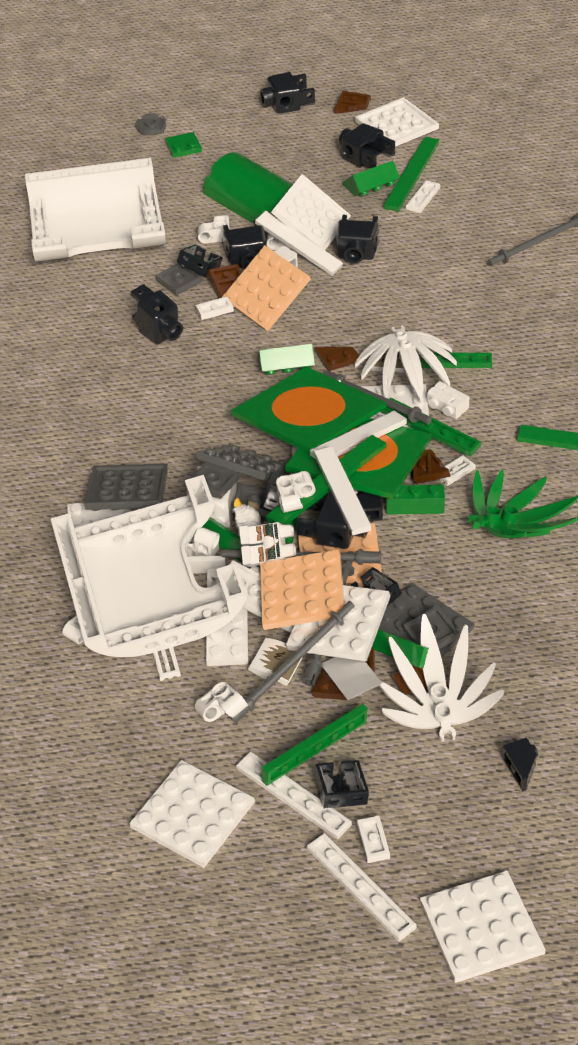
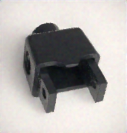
(285, 92)
(364, 145)
(357, 239)
(243, 244)
(156, 324)
(330, 525)

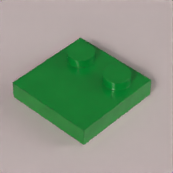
(183, 144)

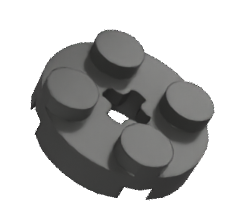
(151, 124)

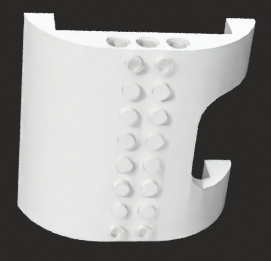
(94, 209)
(127, 592)

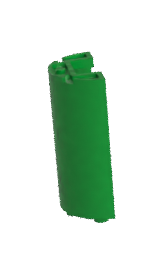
(245, 186)

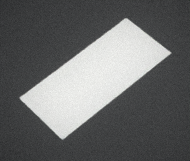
(351, 676)

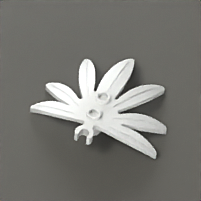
(405, 344)
(439, 704)

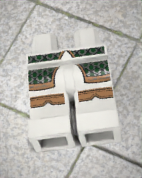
(266, 543)

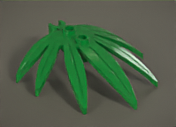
(507, 520)

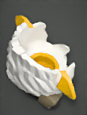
(246, 514)

